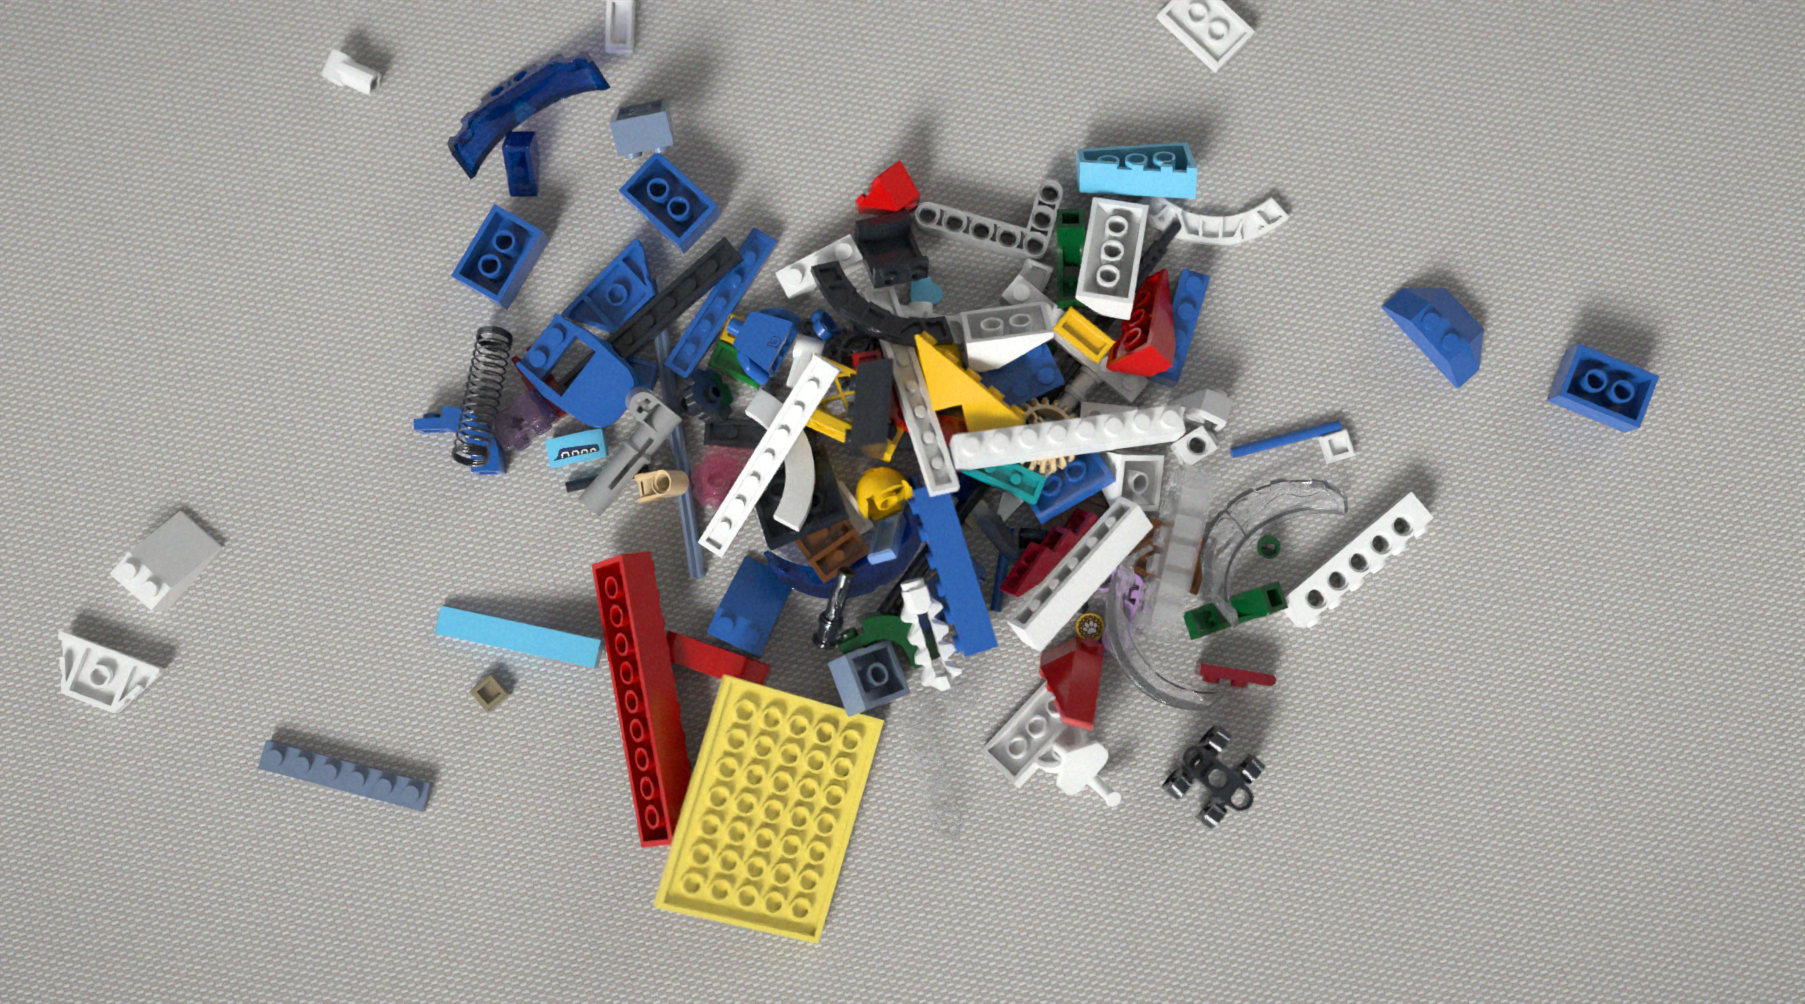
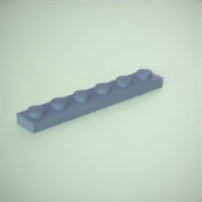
(345, 775)

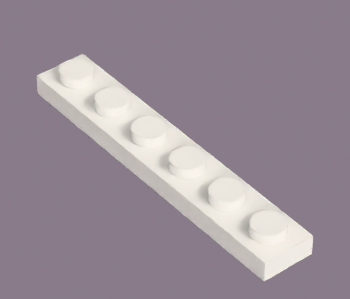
(1124, 384)

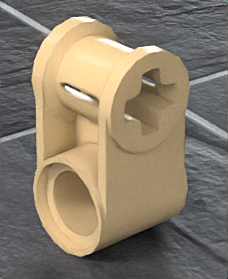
(661, 485)

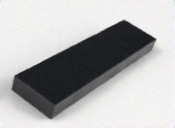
(742, 434)

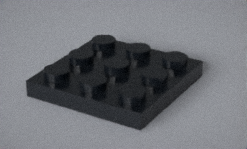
(826, 507)

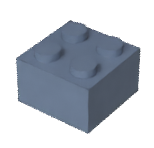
(869, 678)

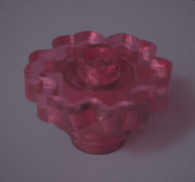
(705, 475)

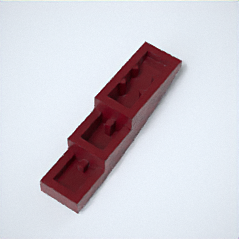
(1041, 559)

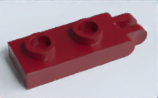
(1238, 677)

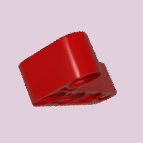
(715, 660)

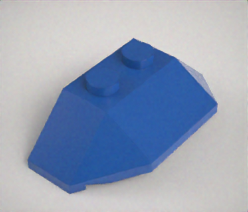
(1439, 330)

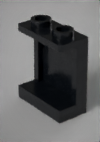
(890, 250)

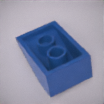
(750, 607)

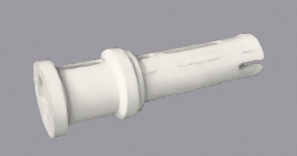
(1077, 390)

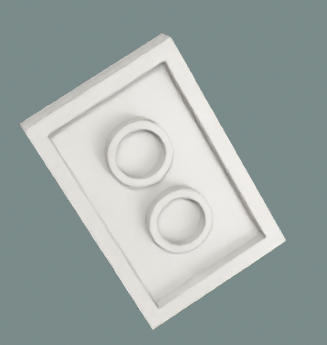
(1207, 29)

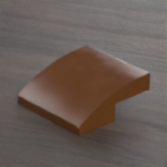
(833, 548)

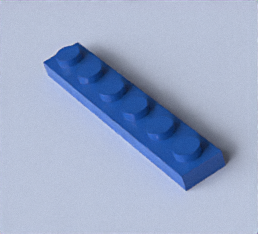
(720, 305)

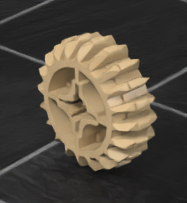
(1054, 413)

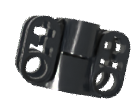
(1211, 745)

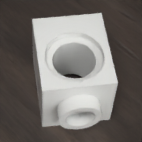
(1186, 455)

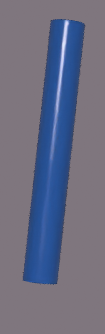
(1001, 574)

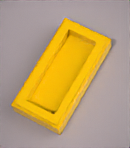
(1083, 335)

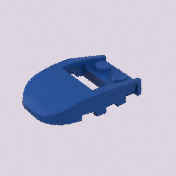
(598, 390)

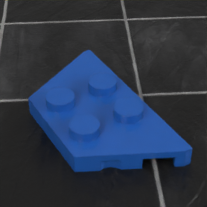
(616, 292)

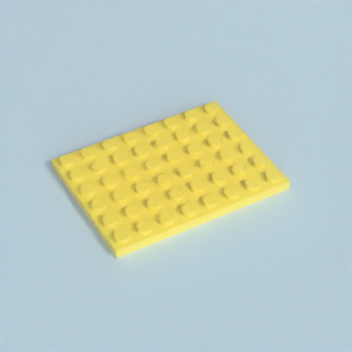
(768, 811)

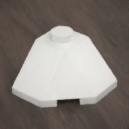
(1205, 408)

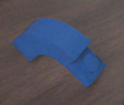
(448, 424)

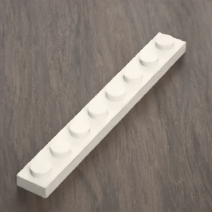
(916, 404)
(769, 455)

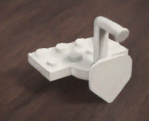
(1038, 739)

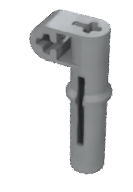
(635, 451)

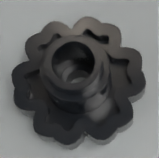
(707, 396)

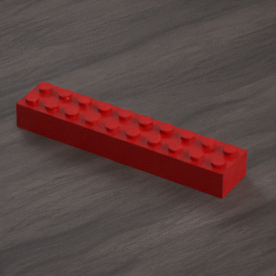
(644, 693)

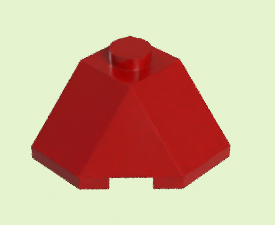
(890, 193)

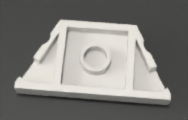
(102, 673)

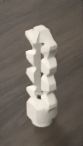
(918, 601)

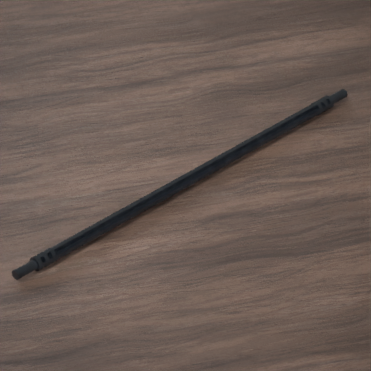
(1067, 370)

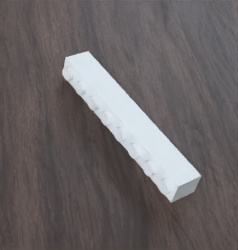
(1066, 437)

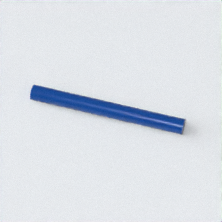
(1285, 439)

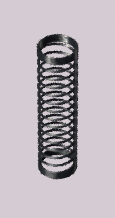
(470, 448)

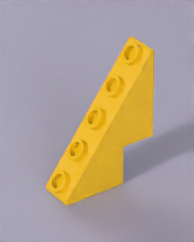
(953, 386)

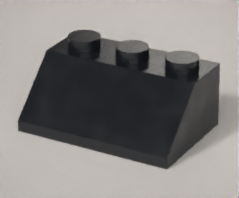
(870, 409)

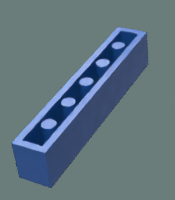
(955, 572)

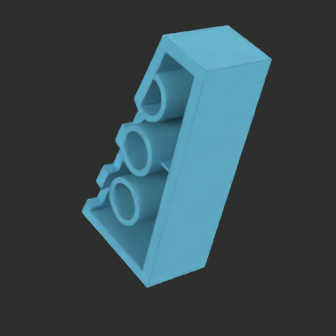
(1138, 170)

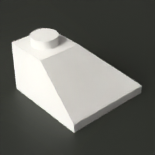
(1136, 477)

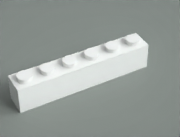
(1080, 573)

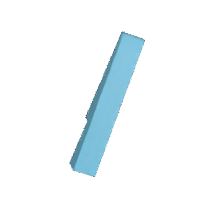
(520, 637)

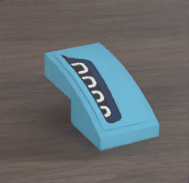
(577, 448)

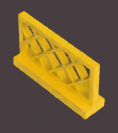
(835, 425)

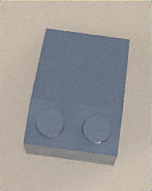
(642, 128)

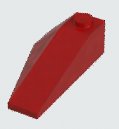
(1148, 337)
(1074, 679)

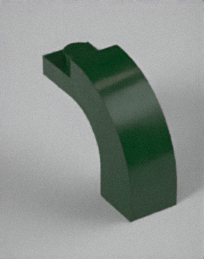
(1070, 248)
(1248, 605)
(884, 626)

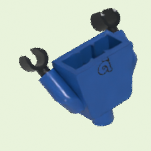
(765, 341)

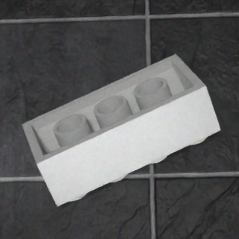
(1112, 257)

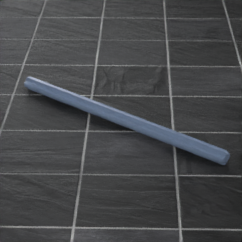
(679, 453)

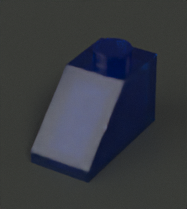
(521, 163)

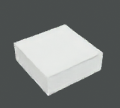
(1336, 446)

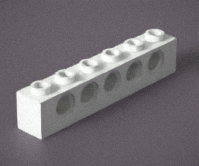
(1415, 520)

